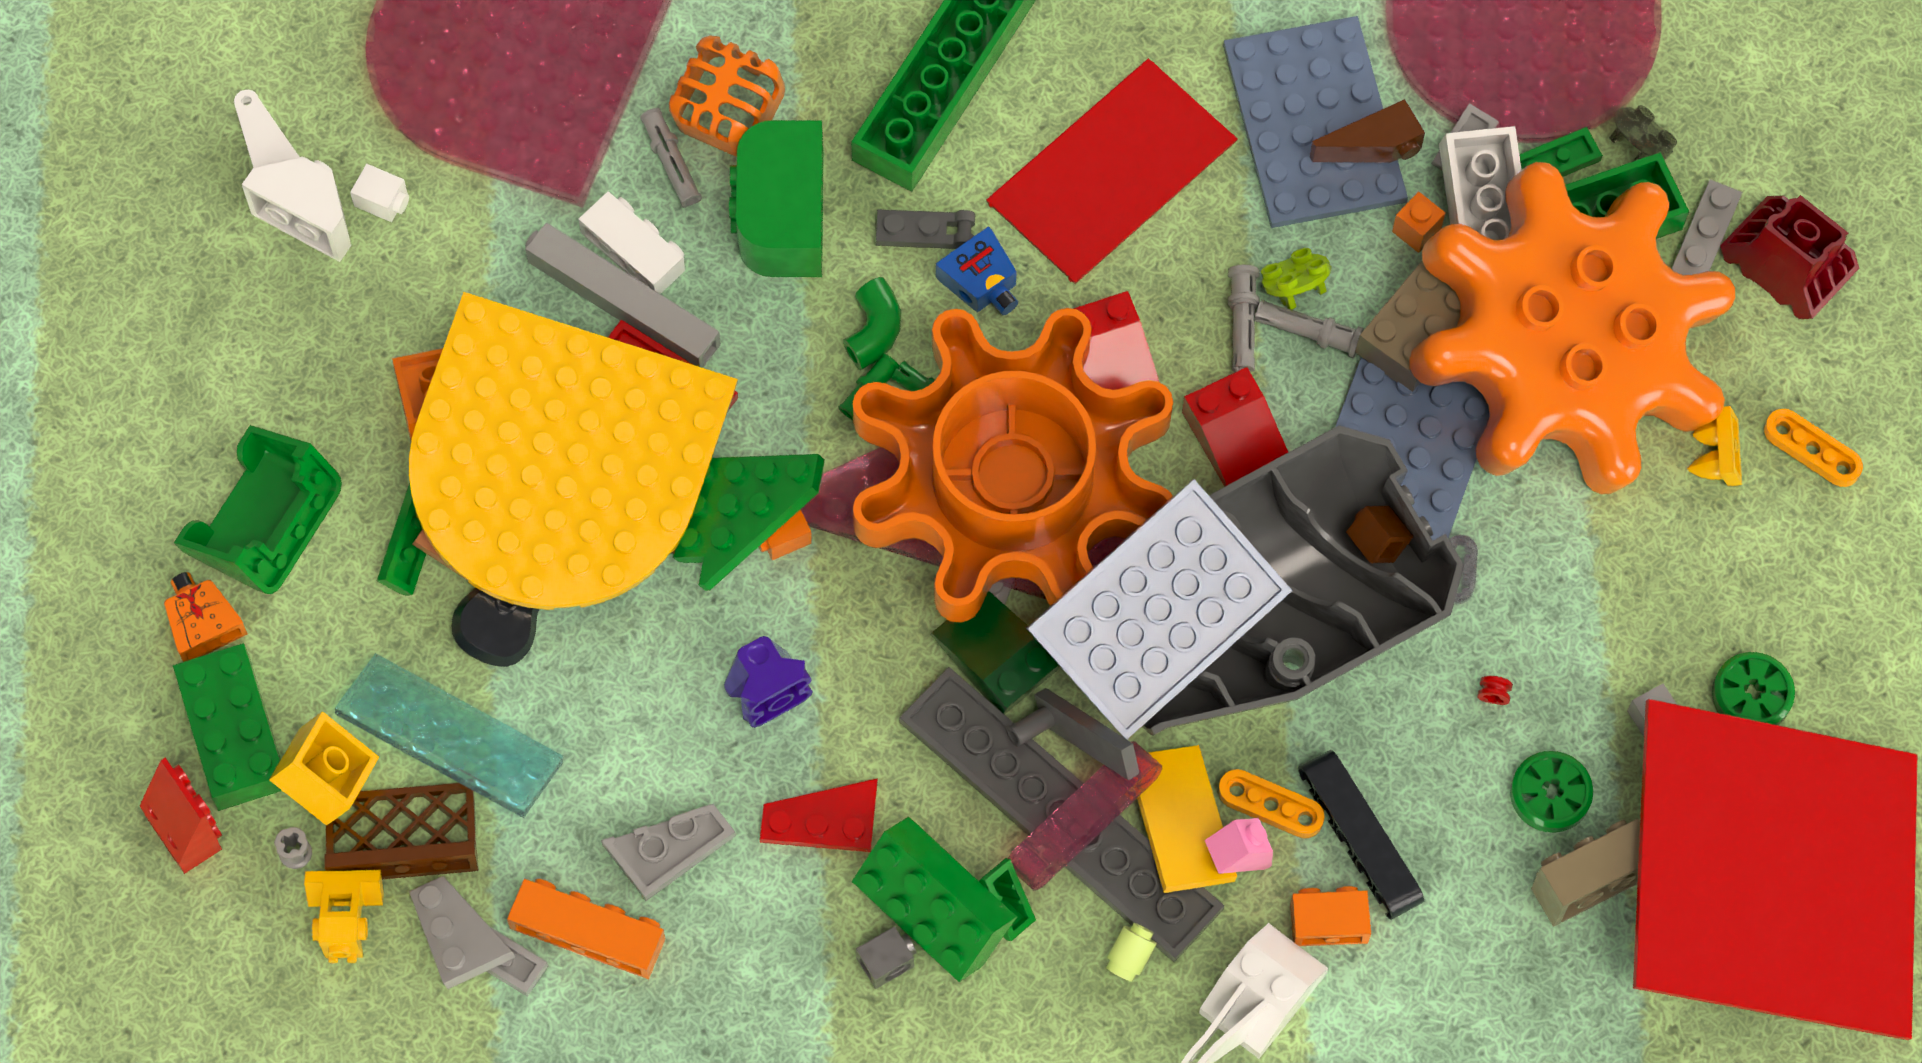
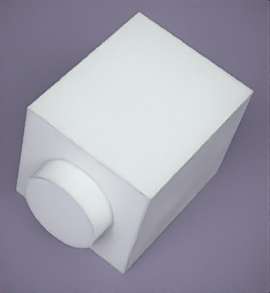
(380, 193)

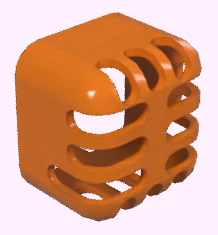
(717, 93)

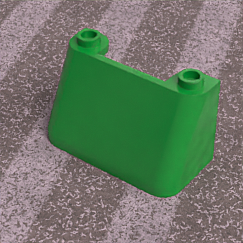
(267, 513)

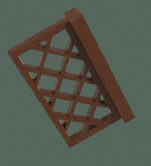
(408, 860)

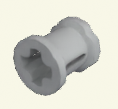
(295, 858)

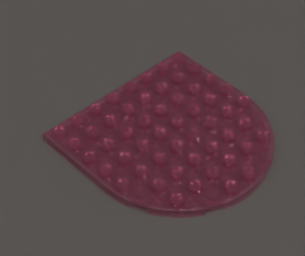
(1526, 61)
(512, 83)

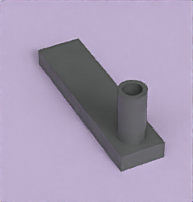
(1079, 730)

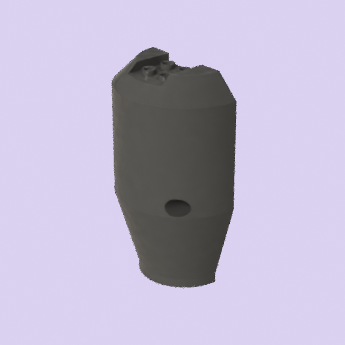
(1339, 601)

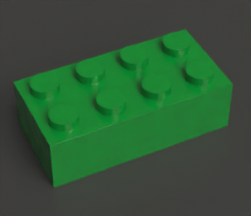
(1598, 192)
(229, 725)
(933, 899)

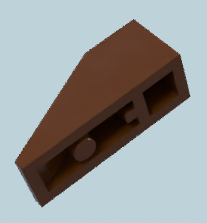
(1373, 139)

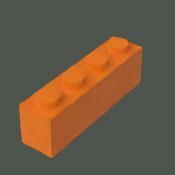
(586, 927)

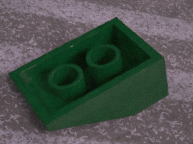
(997, 653)

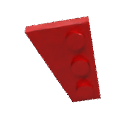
(824, 819)

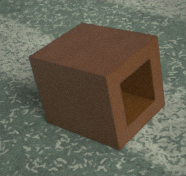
(1379, 534)

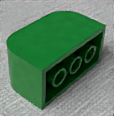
(779, 198)

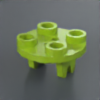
(1296, 276)

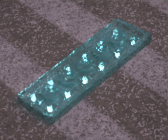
(449, 735)

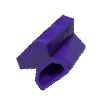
(767, 681)

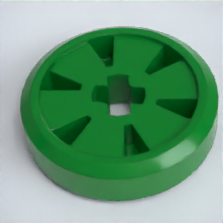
(1766, 675)
(1530, 798)

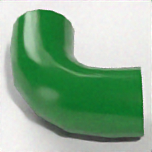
(881, 325)

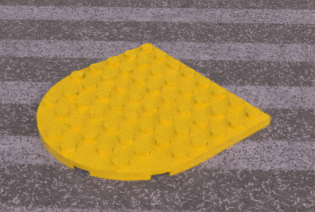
(559, 456)

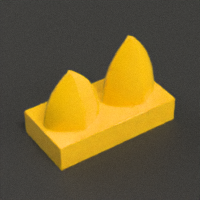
(1725, 461)

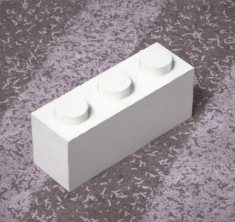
(632, 242)

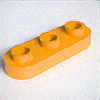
(1803, 434)
(1258, 791)

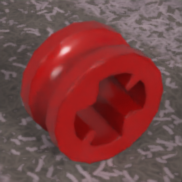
(1495, 690)

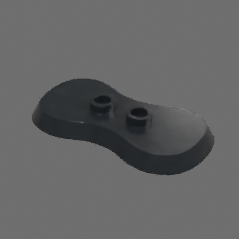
(493, 629)

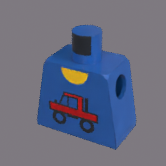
(980, 273)

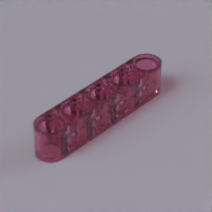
(1080, 820)

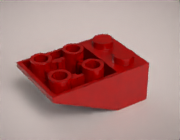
(180, 817)

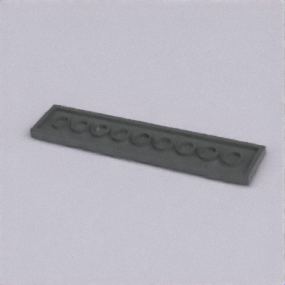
(1030, 786)

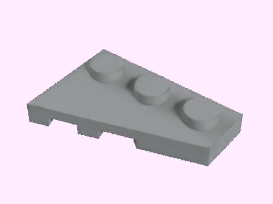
(664, 852)
(456, 933)

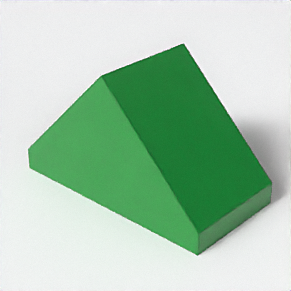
(1005, 886)

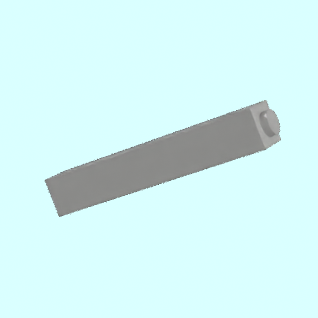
(621, 295)

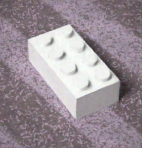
(1476, 176)

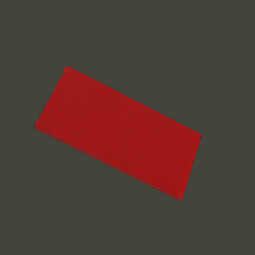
(1111, 170)

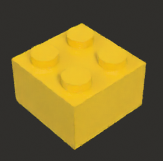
(324, 768)

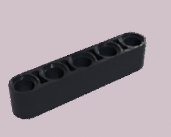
(1363, 834)

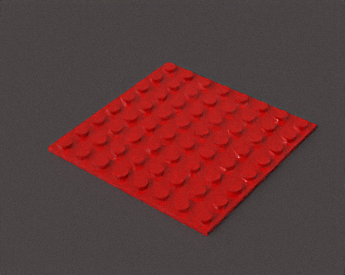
(1776, 871)

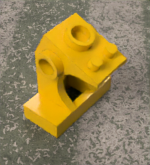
(342, 931)

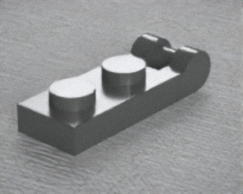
(923, 228)

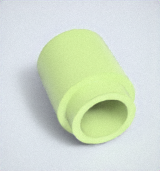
(1131, 951)

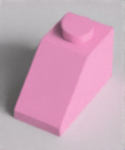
(1240, 847)

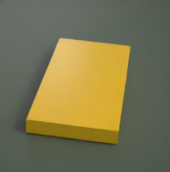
(1179, 818)

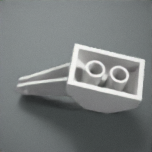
(288, 188)
(1257, 995)

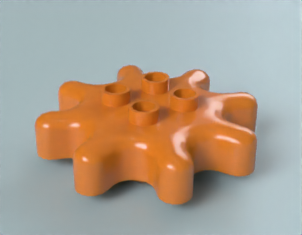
(1572, 328)
(1009, 460)

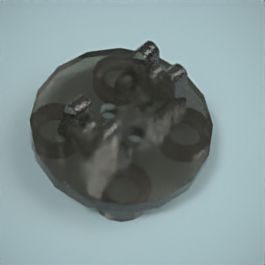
(1642, 132)

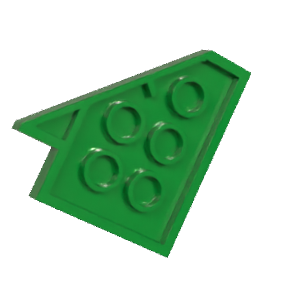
(743, 506)

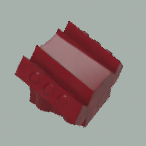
(1792, 253)

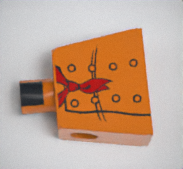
(201, 617)

